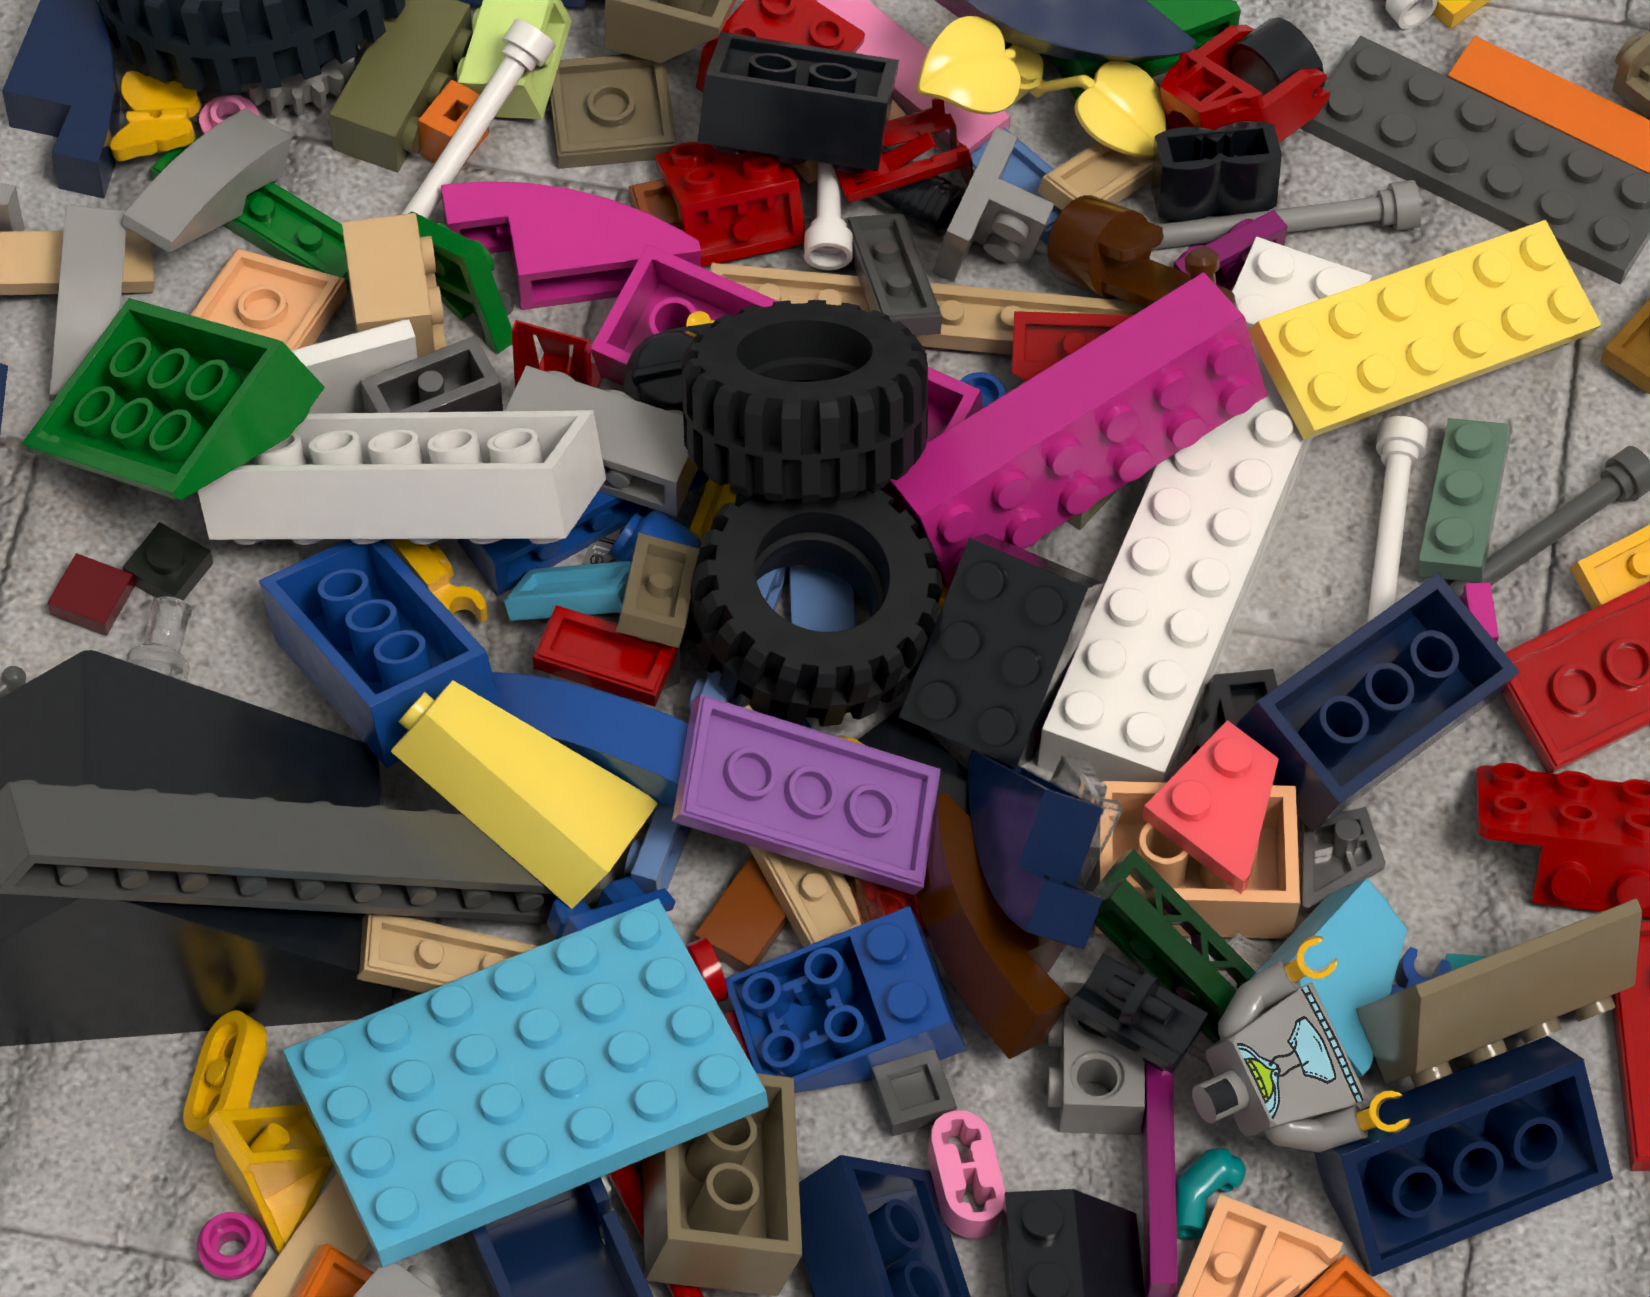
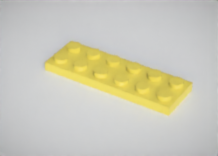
(1423, 329)

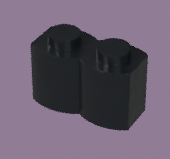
(1216, 170)

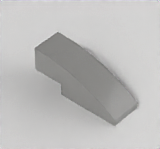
(209, 181)
(87, 286)

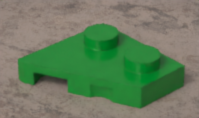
(467, 281)

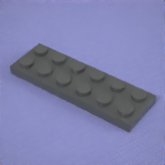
(1486, 157)

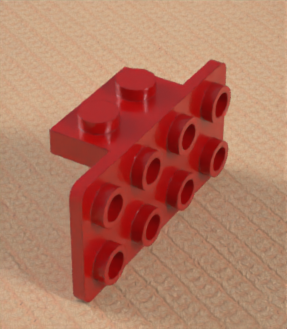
(1587, 833)

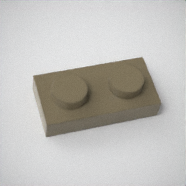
(657, 590)

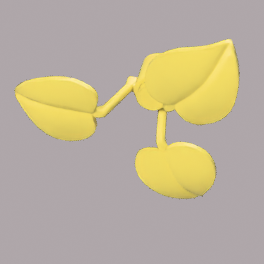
(979, 75)

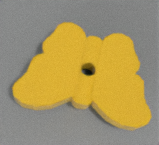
(155, 117)

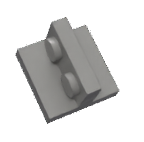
(994, 214)

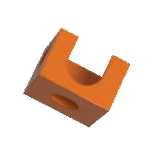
(444, 118)

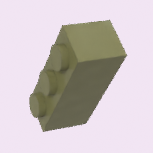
(399, 81)

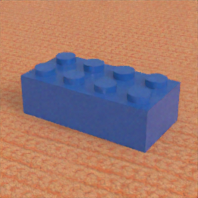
(371, 638)

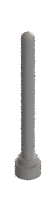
(1394, 206)

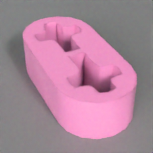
(952, 1176)

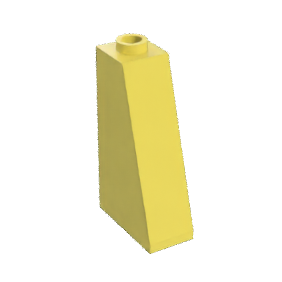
(523, 789)

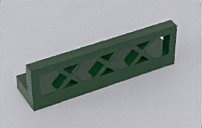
(1156, 946)

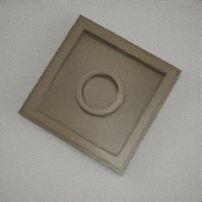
(611, 111)

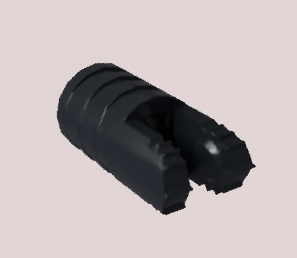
(926, 202)

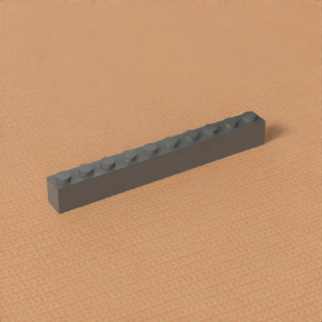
(258, 855)

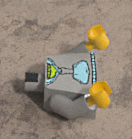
(1285, 1065)

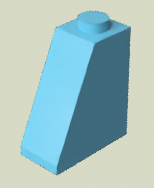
(1367, 942)

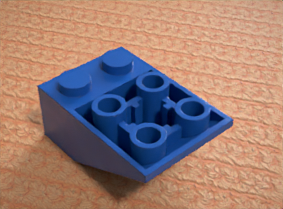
(846, 1005)

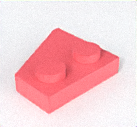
(1218, 804)

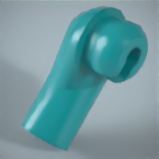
(1195, 1184)

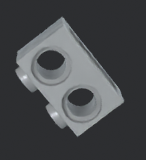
(1100, 1060)

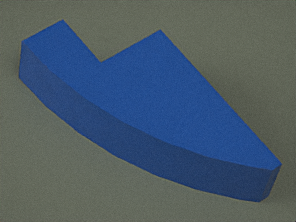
(604, 728)

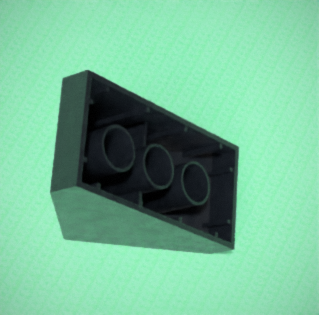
(172, 967)

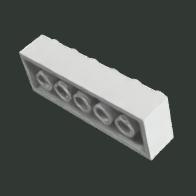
(414, 479)

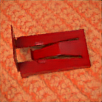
(917, 131)
(556, 353)

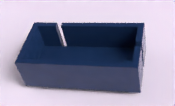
(559, 1249)

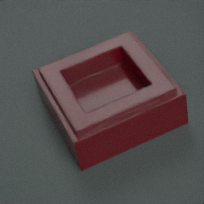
(91, 594)

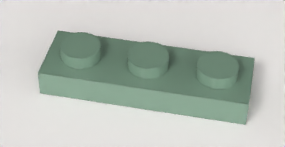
(1464, 500)

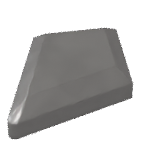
(1338, 856)

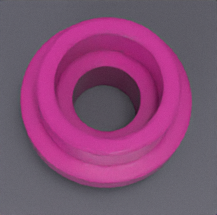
(227, 1228)

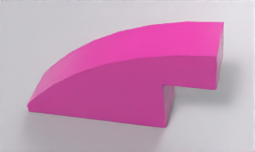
(560, 239)

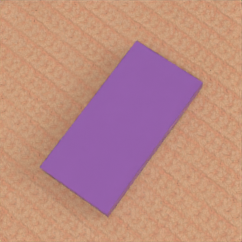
(806, 795)

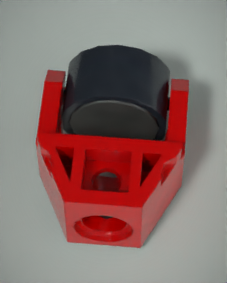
(1247, 76)

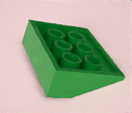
(174, 401)

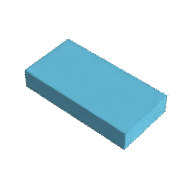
(581, 588)

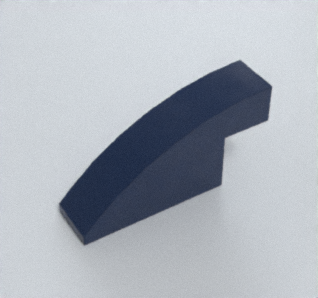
(1082, 28)
(68, 90)
(1033, 848)

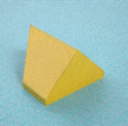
(273, 1164)

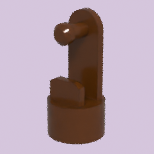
(1109, 253)

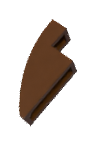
(984, 953)

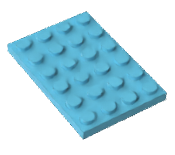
(523, 1081)

